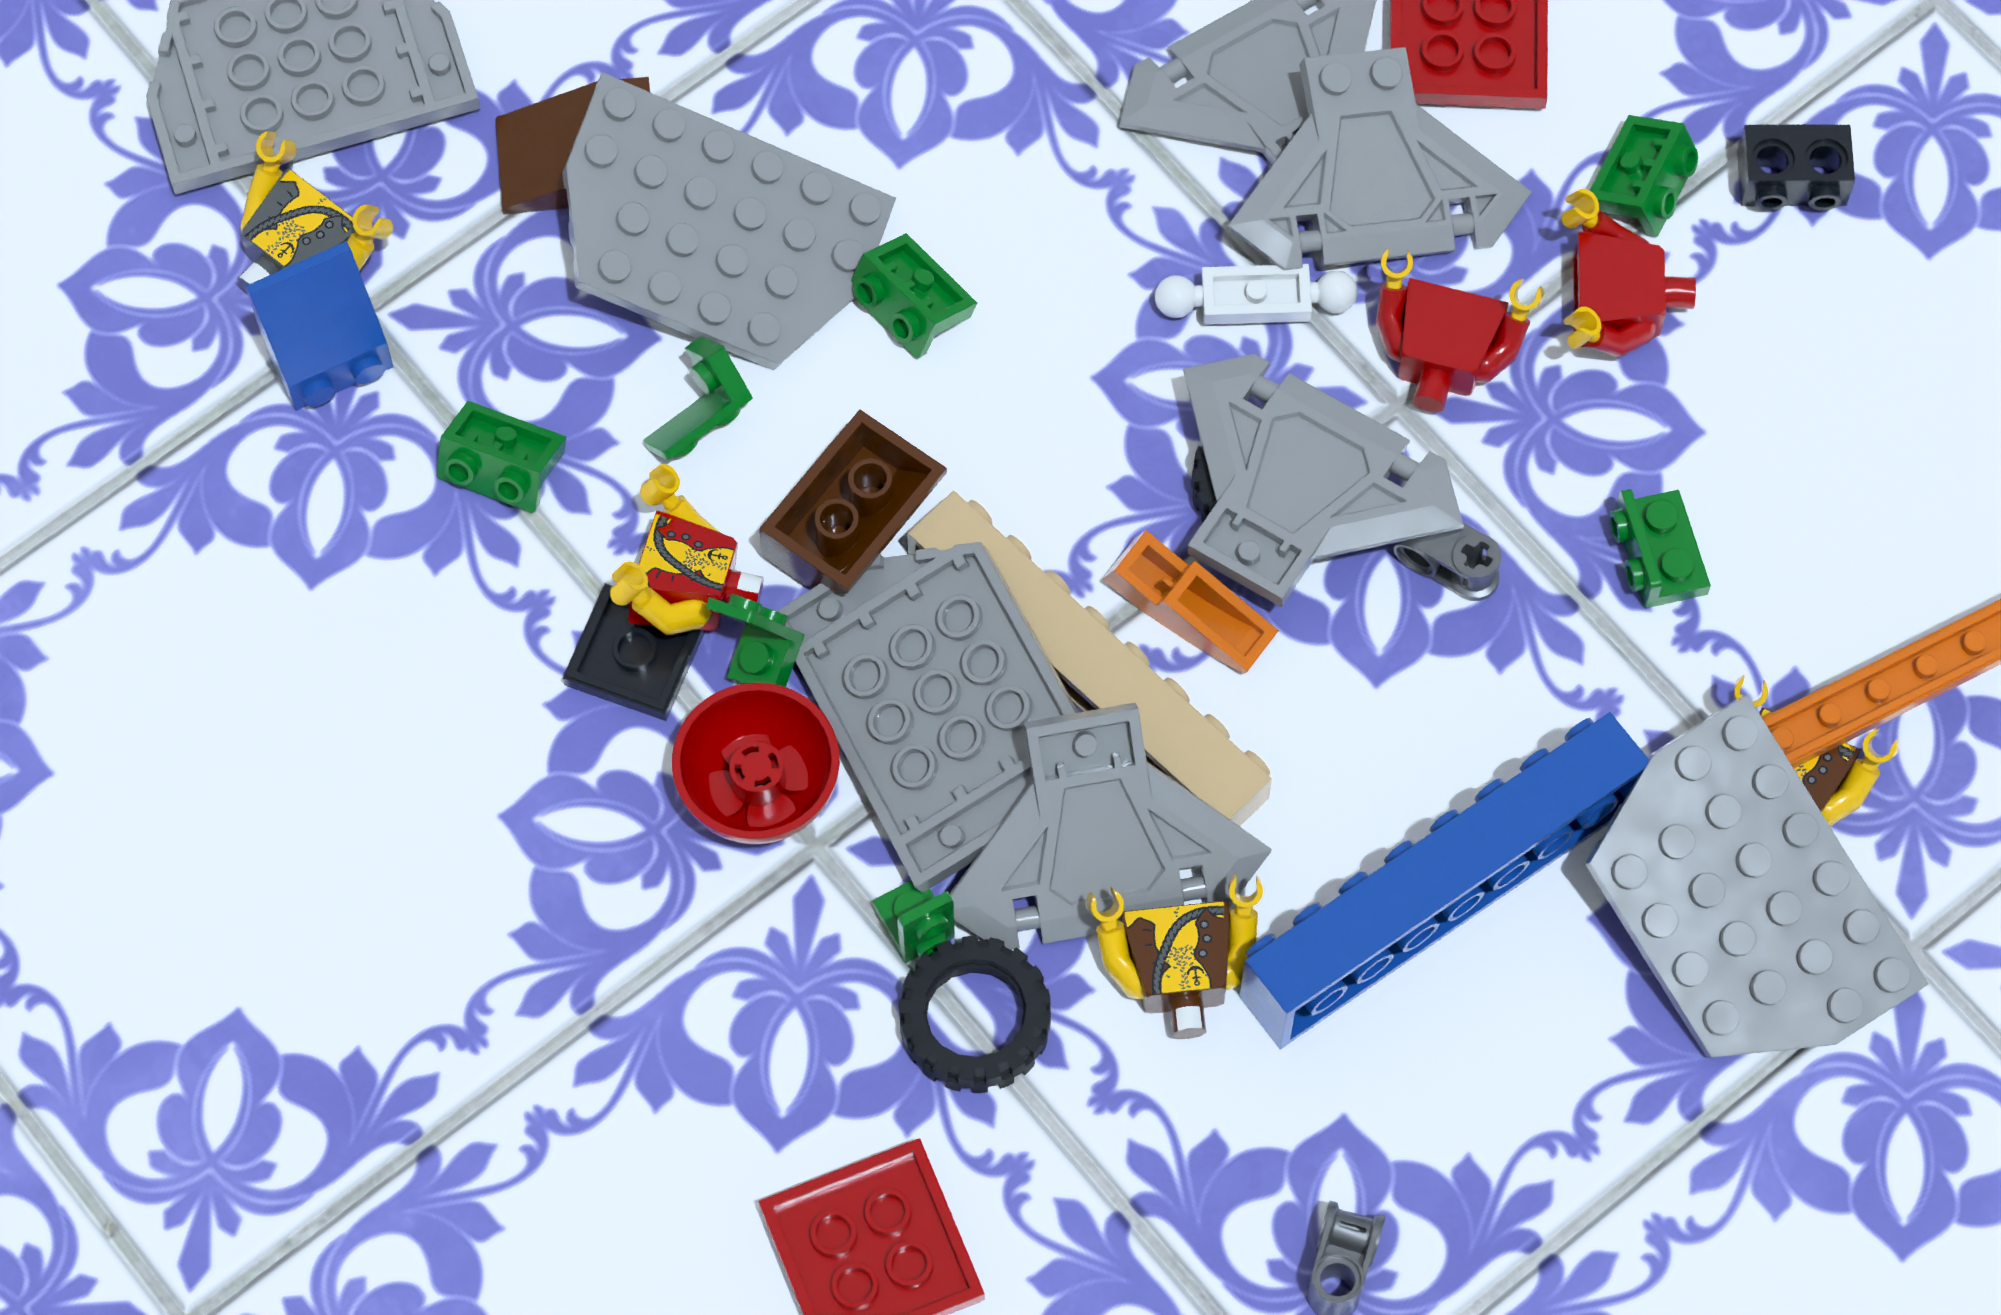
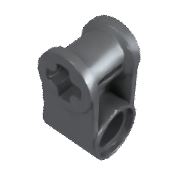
(1453, 558)
(1344, 1252)

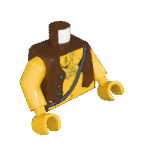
(1836, 778)
(1178, 954)

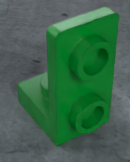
(719, 406)
(766, 645)
(916, 919)

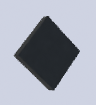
(630, 661)

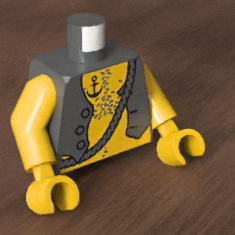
(293, 220)

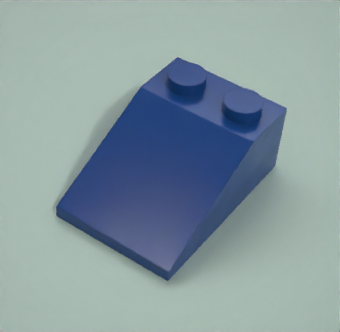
(320, 327)

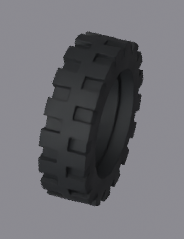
(981, 958)

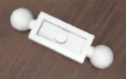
(1255, 294)

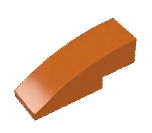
(1190, 603)

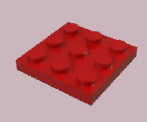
(1474, 51)
(873, 1240)

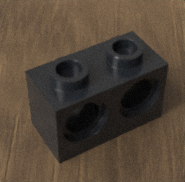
(1794, 153)

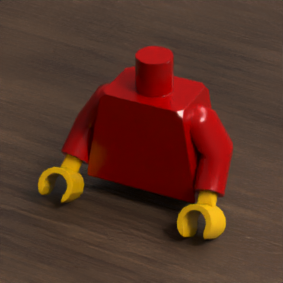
(1617, 282)
(1448, 335)

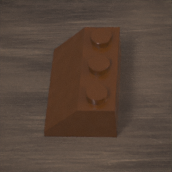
(849, 505)

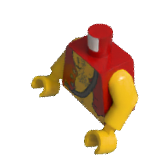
(680, 565)

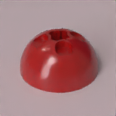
(763, 737)

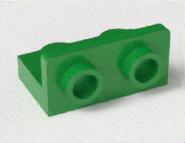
(1646, 171)
(910, 293)
(498, 455)
(1660, 548)

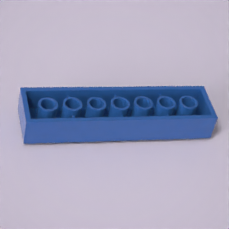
(1440, 880)

